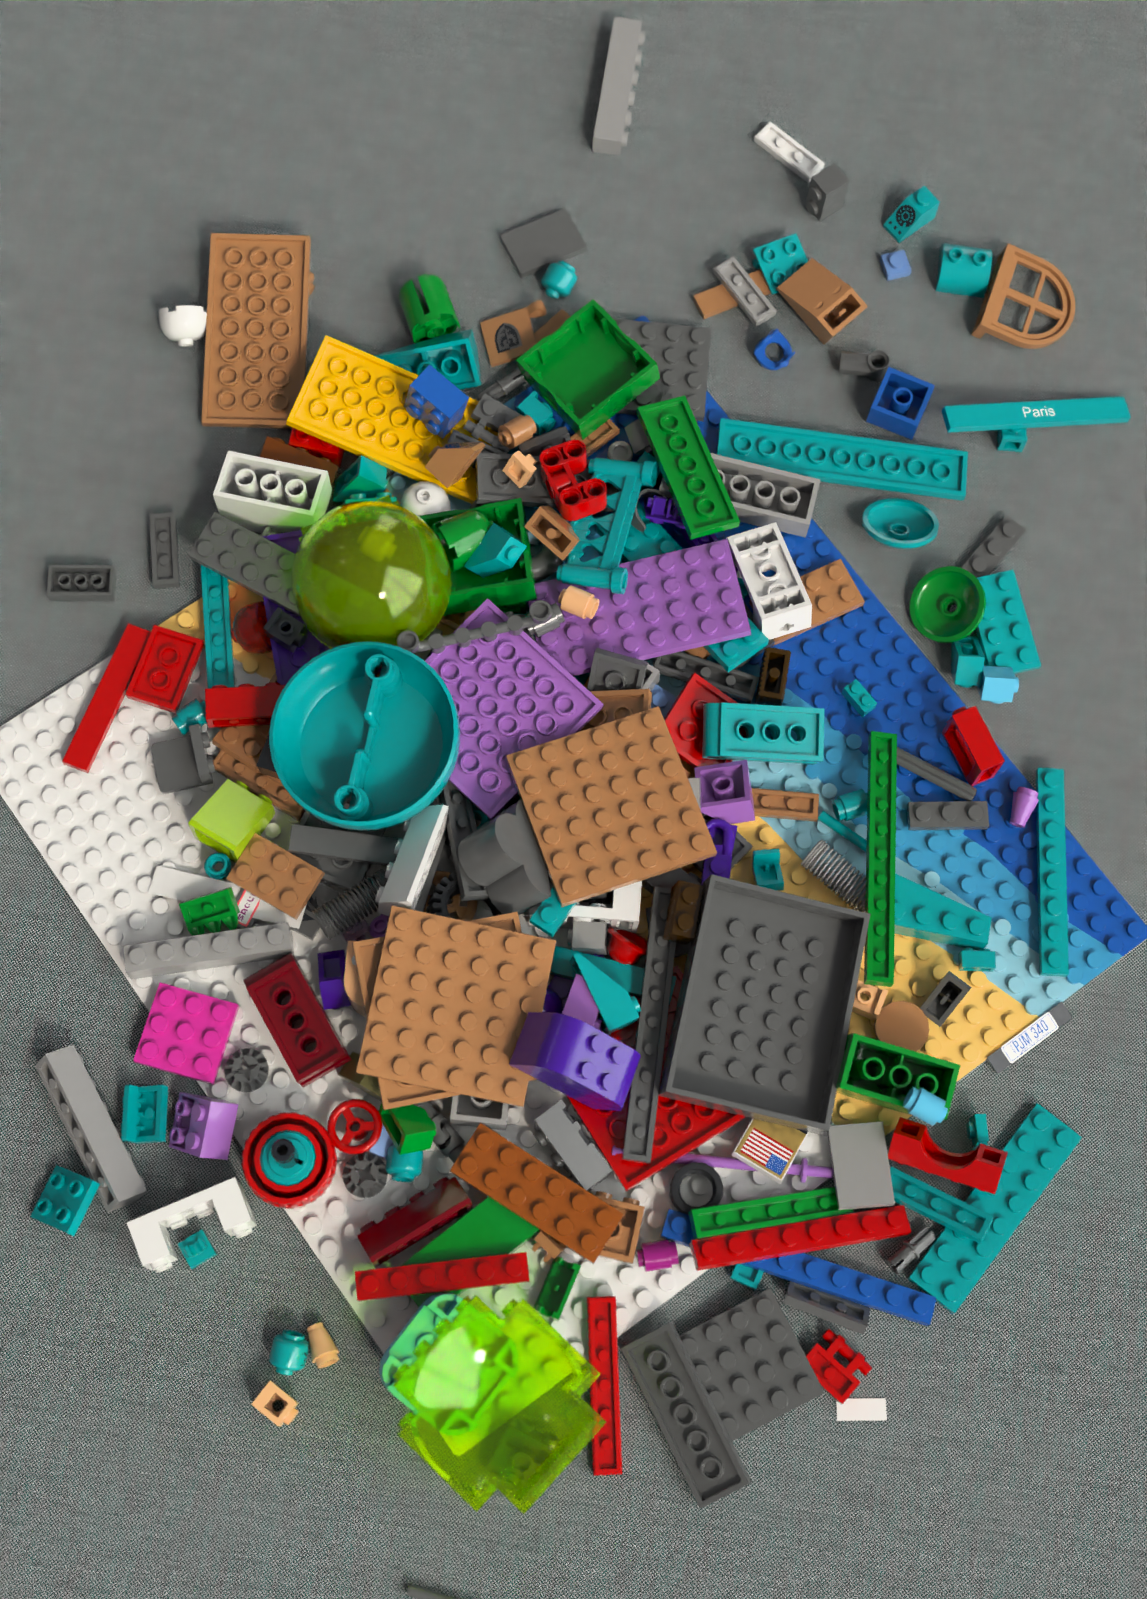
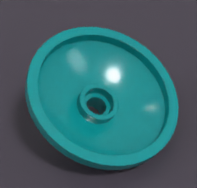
(900, 523)

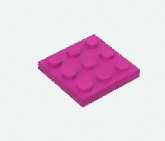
(186, 1033)

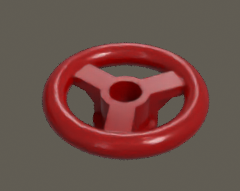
(365, 1127)

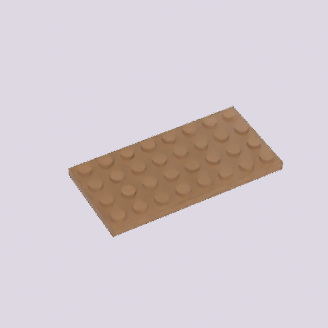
(255, 329)

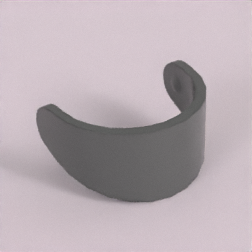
(636, 521)

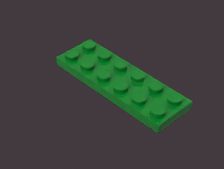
(687, 467)

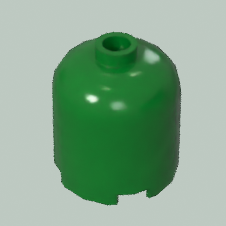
(462, 535)

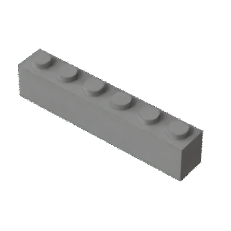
(617, 86)
(208, 950)
(90, 1128)

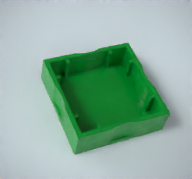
(588, 369)
(502, 588)

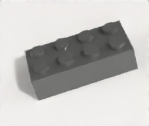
(81, 583)

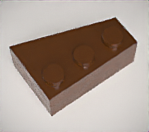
(276, 449)

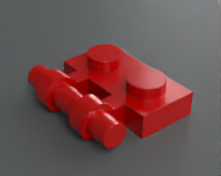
(830, 1373)

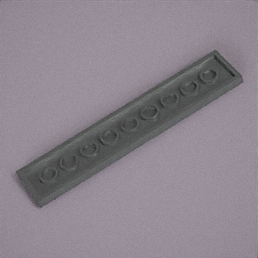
(252, 563)

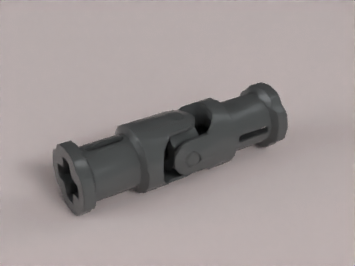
(444, 1133)

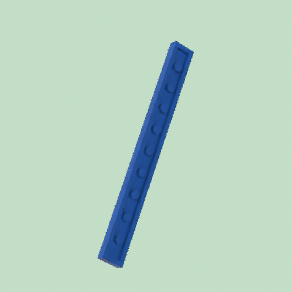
(826, 1277)

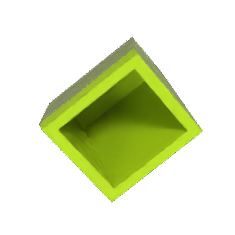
(231, 819)

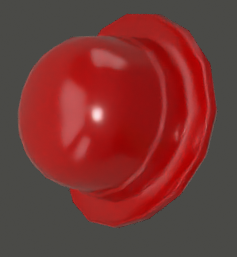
(626, 946)

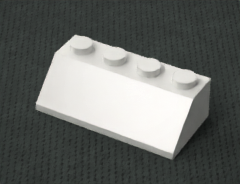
(413, 859)

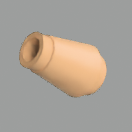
(322, 1347)

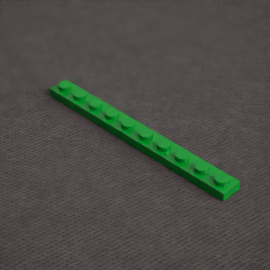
(880, 859)

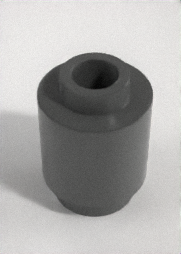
(554, 622)

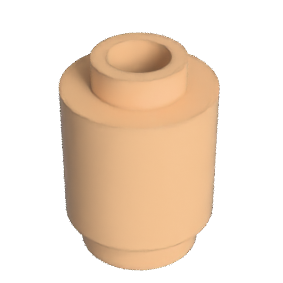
(578, 602)

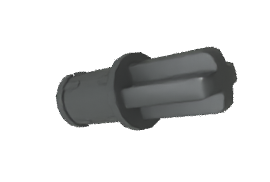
(504, 386)
(910, 1250)

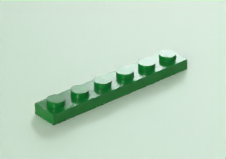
(764, 1213)

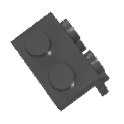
(183, 761)

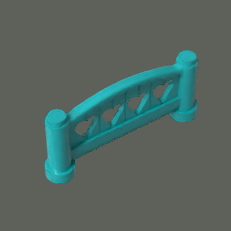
(605, 569)

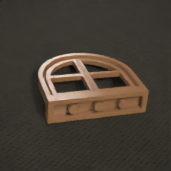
(999, 289)

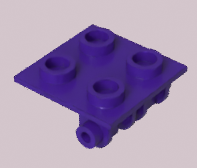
(657, 513)

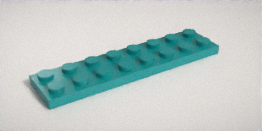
(657, 541)
(1033, 1159)

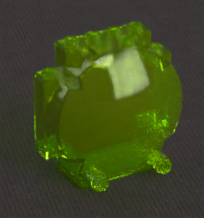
(497, 1402)

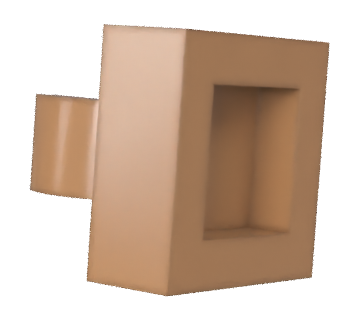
(549, 1244)

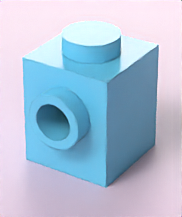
(998, 684)

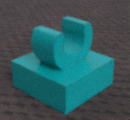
(197, 1249)

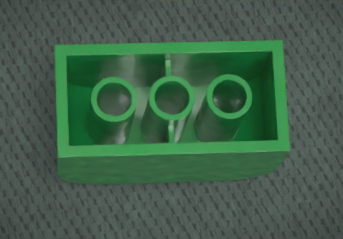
(887, 1072)

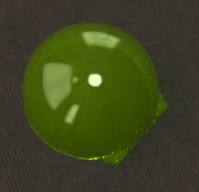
(370, 574)

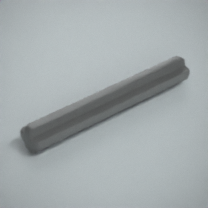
(935, 775)

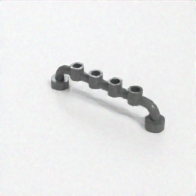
(539, 614)

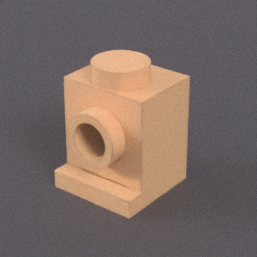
(872, 1007)
(266, 1400)

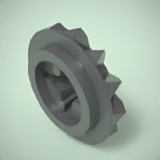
(257, 1075)
(367, 1188)

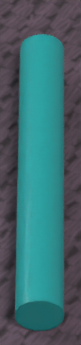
(843, 830)

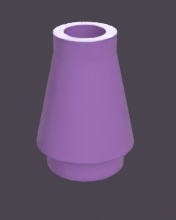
(1022, 806)

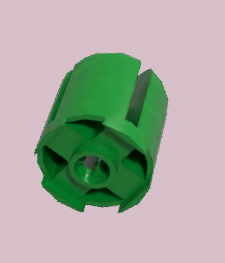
(441, 315)

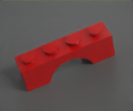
(976, 1168)

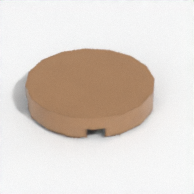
(902, 1025)

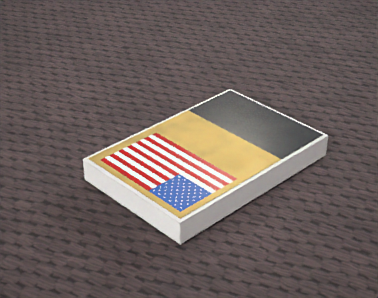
(769, 1148)

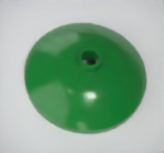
(935, 596)

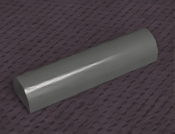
(732, 683)

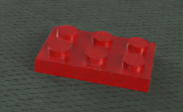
(165, 669)

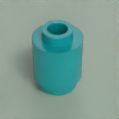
(189, 715)
(850, 805)

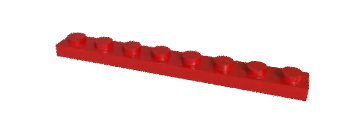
(799, 1237)

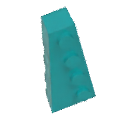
(937, 918)

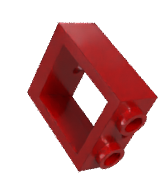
(972, 745)

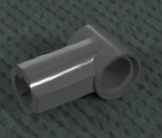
(862, 364)

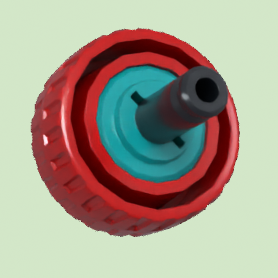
(289, 1160)

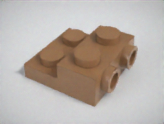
(624, 1239)

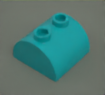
(963, 270)

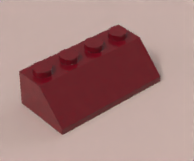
(415, 1221)

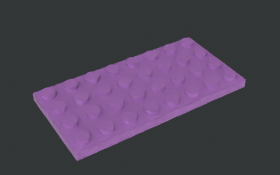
(667, 608)

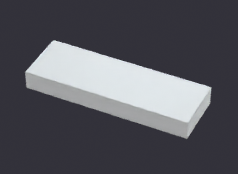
(789, 152)

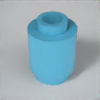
(925, 1106)

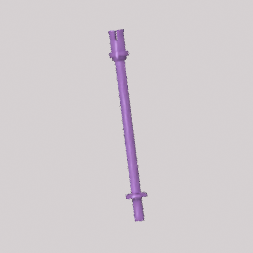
(801, 1169)

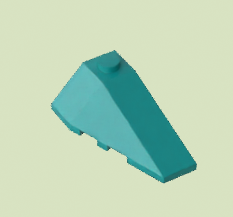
(450, 354)

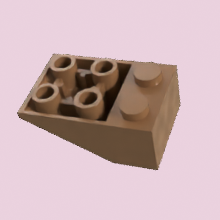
(821, 299)

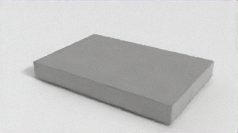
(860, 1165)

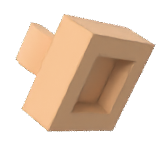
(520, 468)

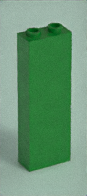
(480, 1233)

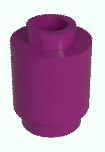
(657, 1255)

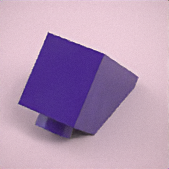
(331, 979)

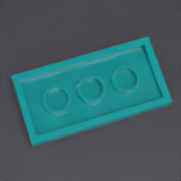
(1005, 626)

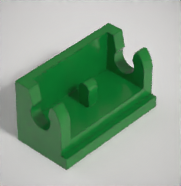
(556, 1288)

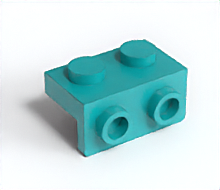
(144, 1114)

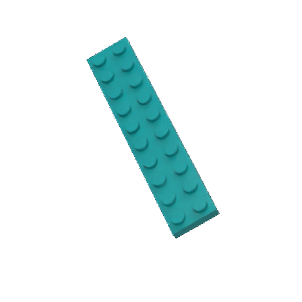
(847, 458)

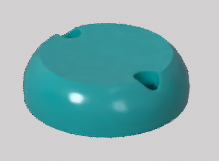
(364, 736)

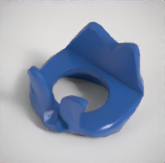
(773, 336)

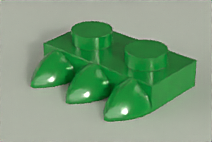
(209, 911)

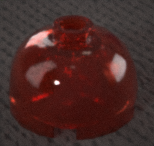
(249, 629)

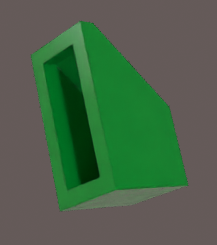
(408, 1128)

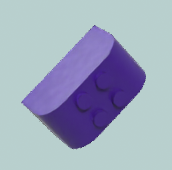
(576, 1059)

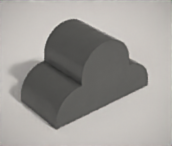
(507, 861)

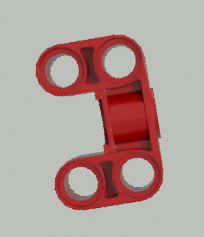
(558, 470)

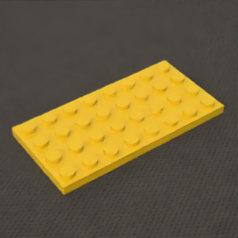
(360, 408)

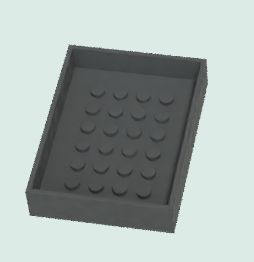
(765, 1005)

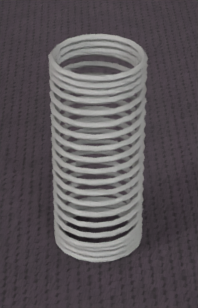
(814, 856)

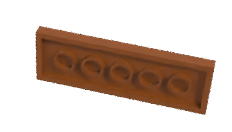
(536, 1193)

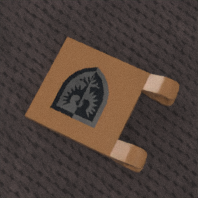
(511, 333)

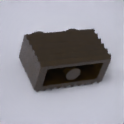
(773, 677)
(683, 912)

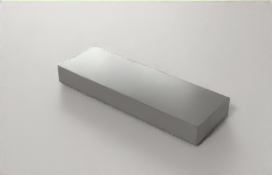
(744, 291)

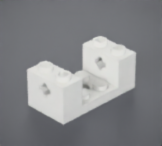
(779, 600)
(622, 914)
(151, 1232)

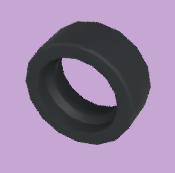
(698, 1168)

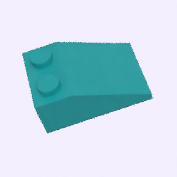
(613, 1001)

